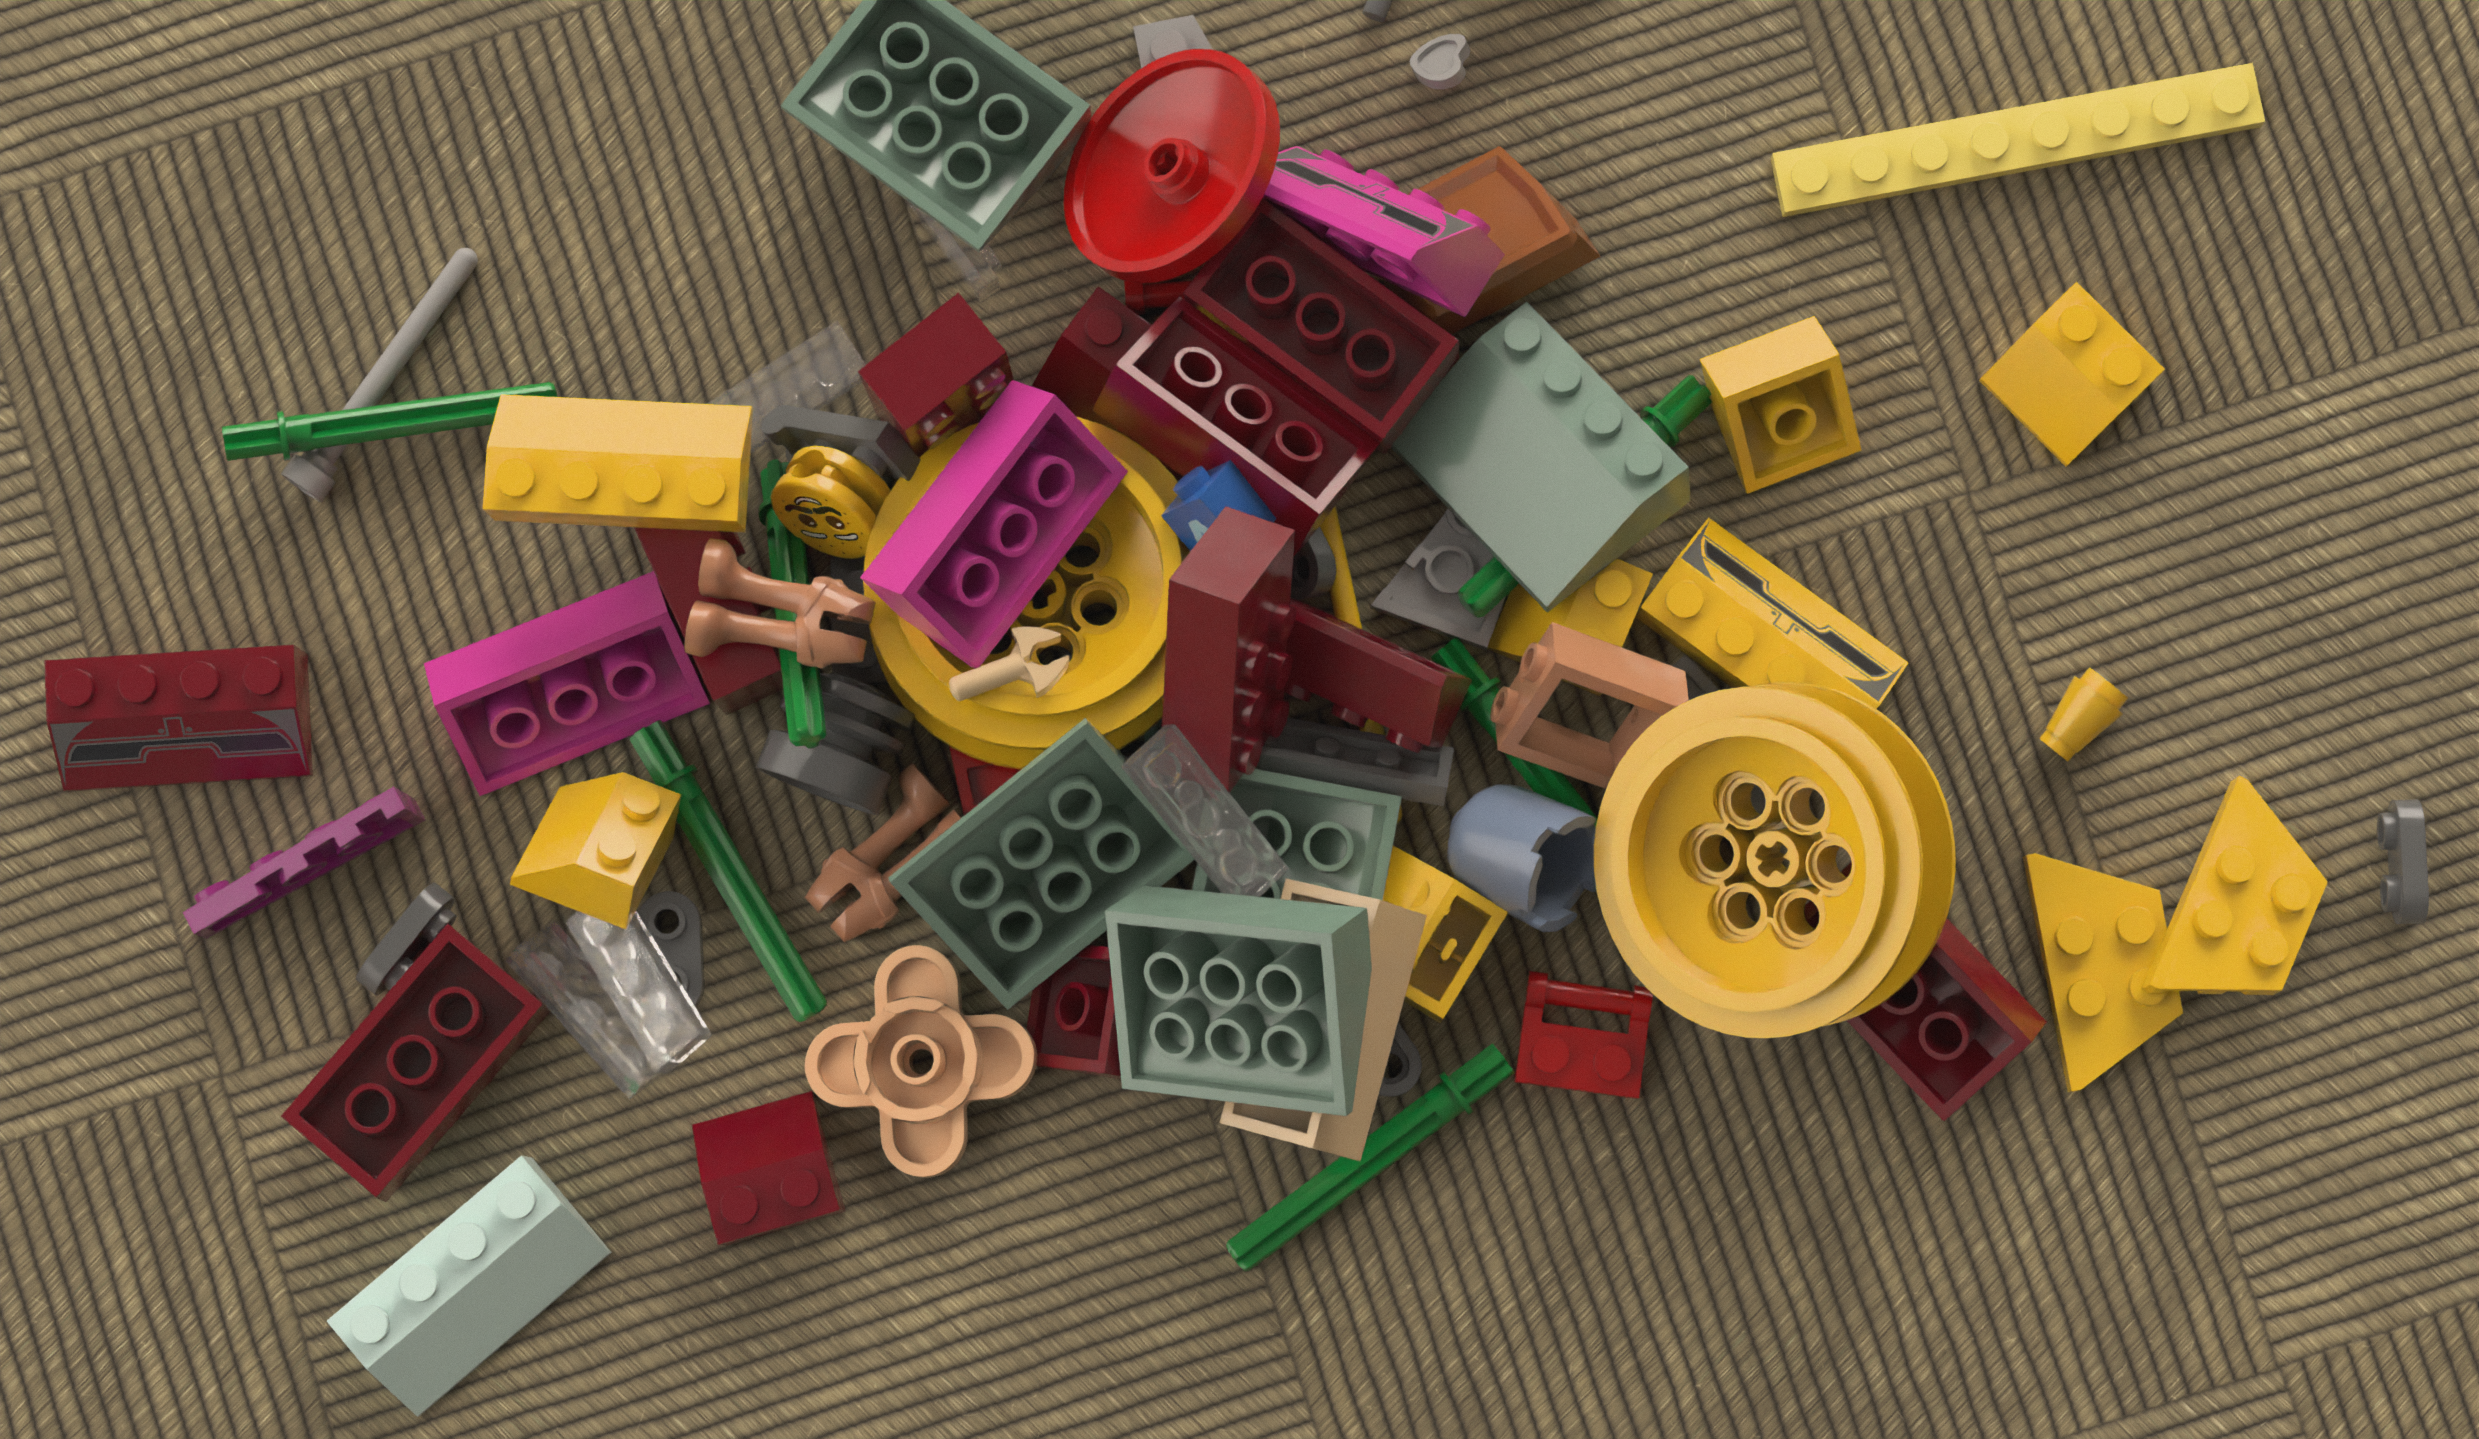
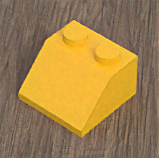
(2071, 374)
(1781, 403)
(1598, 608)
(600, 846)

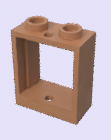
(1595, 664)

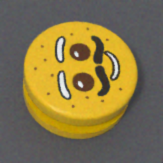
(829, 500)

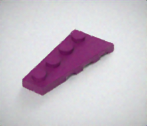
(310, 859)

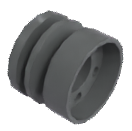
(841, 763)

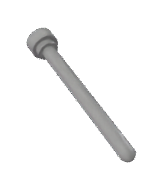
(315, 468)

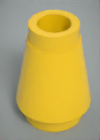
(2083, 714)

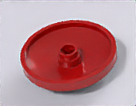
(1171, 166)

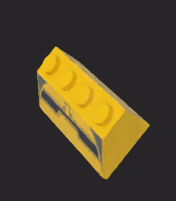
(1762, 625)

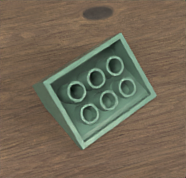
(940, 113)
(1542, 458)
(1320, 831)
(1040, 863)
(1239, 997)

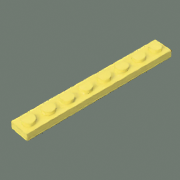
(2017, 140)

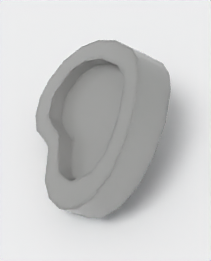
(1441, 61)

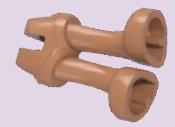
(726, 579)
(860, 867)

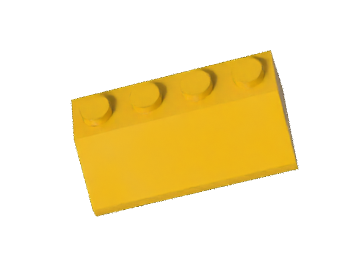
(619, 463)

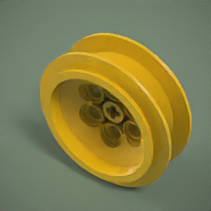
(1113, 666)
(1684, 910)

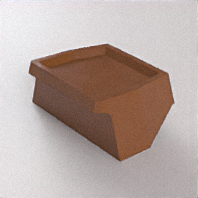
(1526, 225)

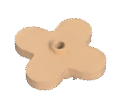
(873, 1061)

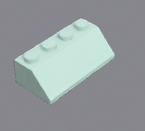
(469, 1286)

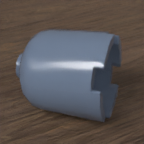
(1524, 854)

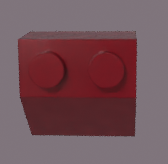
(1075, 1017)
(766, 1169)

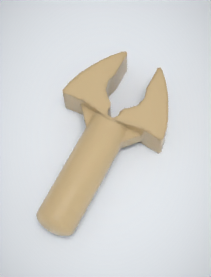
(1014, 667)

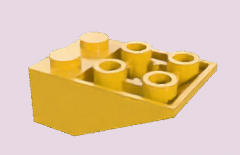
(1454, 932)

